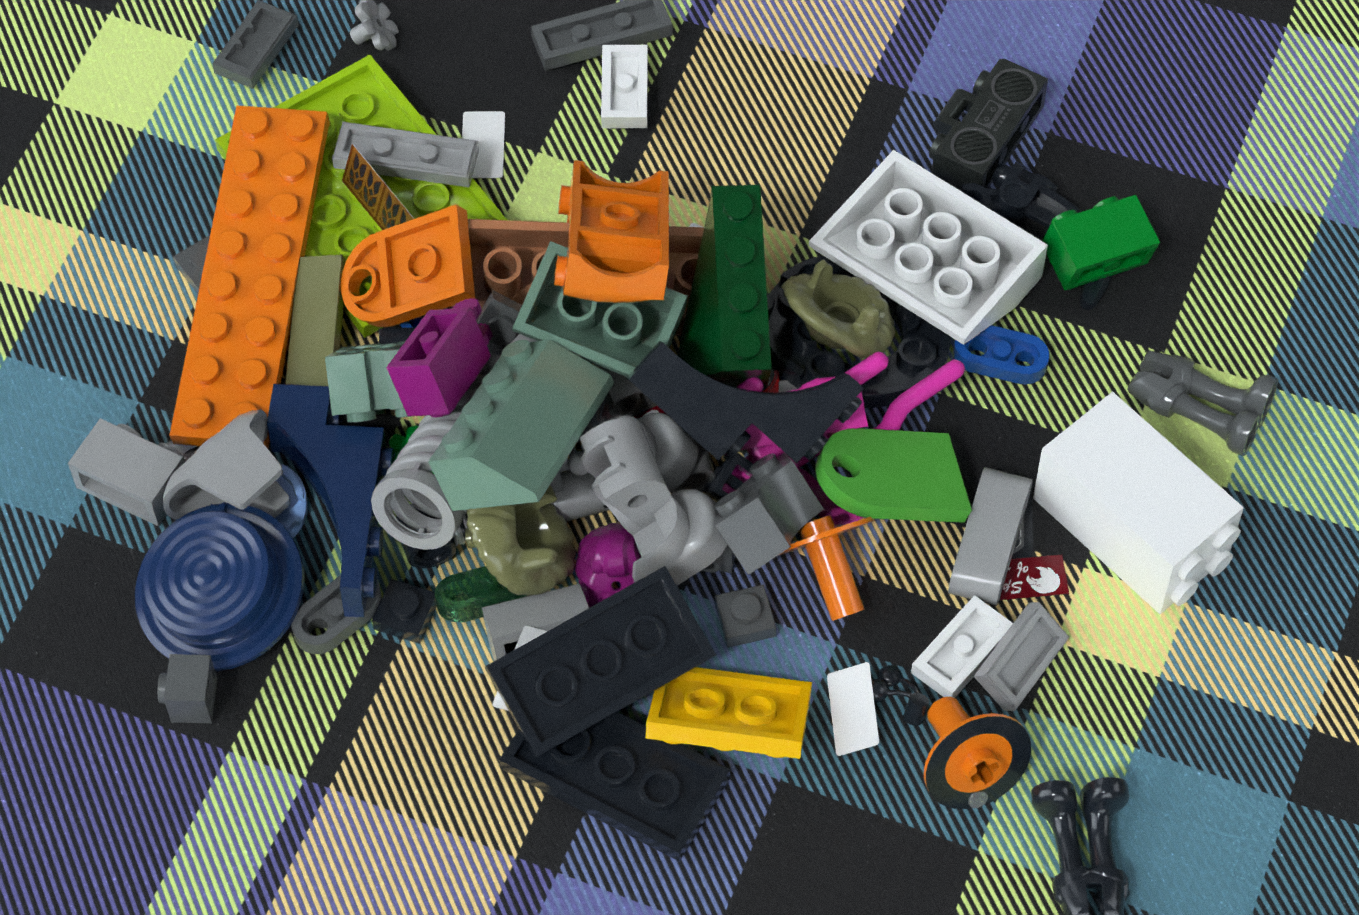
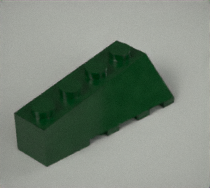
(728, 304)

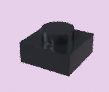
(405, 611)

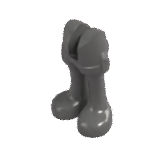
(1169, 380)

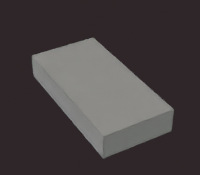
(1021, 656)

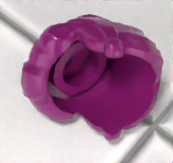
(604, 558)

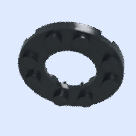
(800, 360)

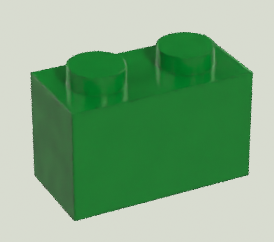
(1100, 241)

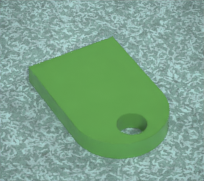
(894, 475)

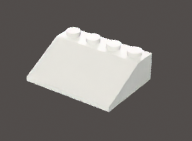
(932, 248)

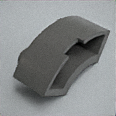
(766, 511)

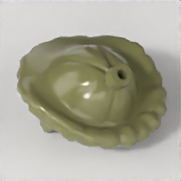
(841, 310)
(523, 544)

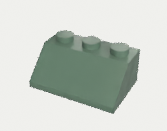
(599, 332)

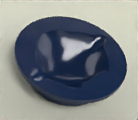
(220, 585)

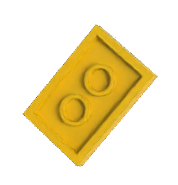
(731, 712)

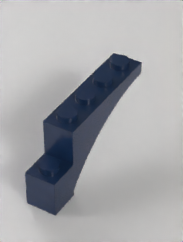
(344, 471)

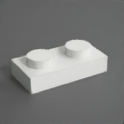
(624, 86)
(961, 648)

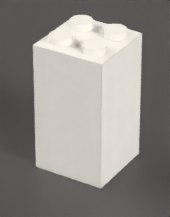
(1137, 503)

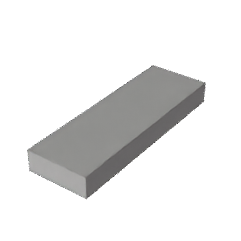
(409, 153)

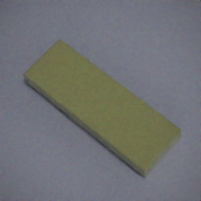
(315, 319)

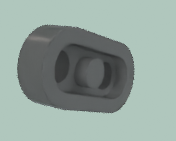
(327, 612)

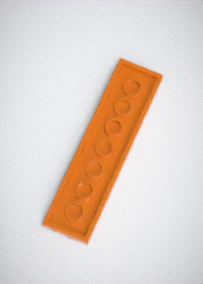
(250, 269)

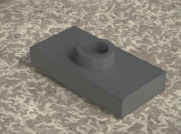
(255, 44)

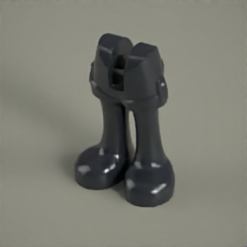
(1099, 803)

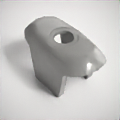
(229, 469)

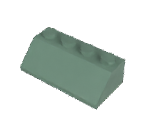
(518, 426)

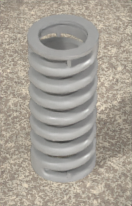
(413, 477)

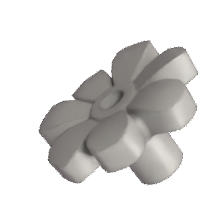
(374, 25)

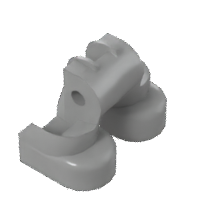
(634, 473)

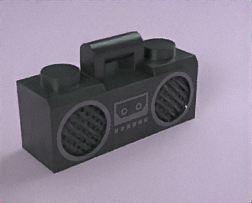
(996, 121)

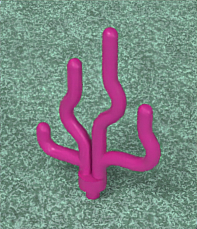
(892, 419)

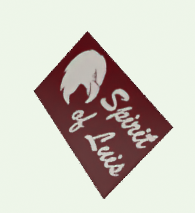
(1035, 578)

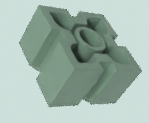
(361, 382)

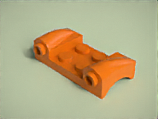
(614, 237)

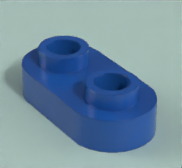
(1001, 353)

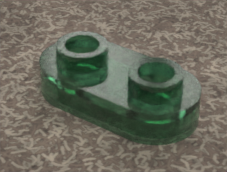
(465, 593)

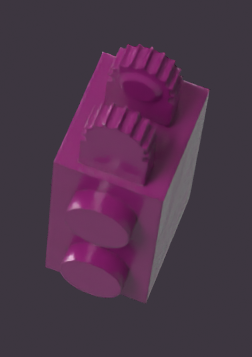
(441, 359)

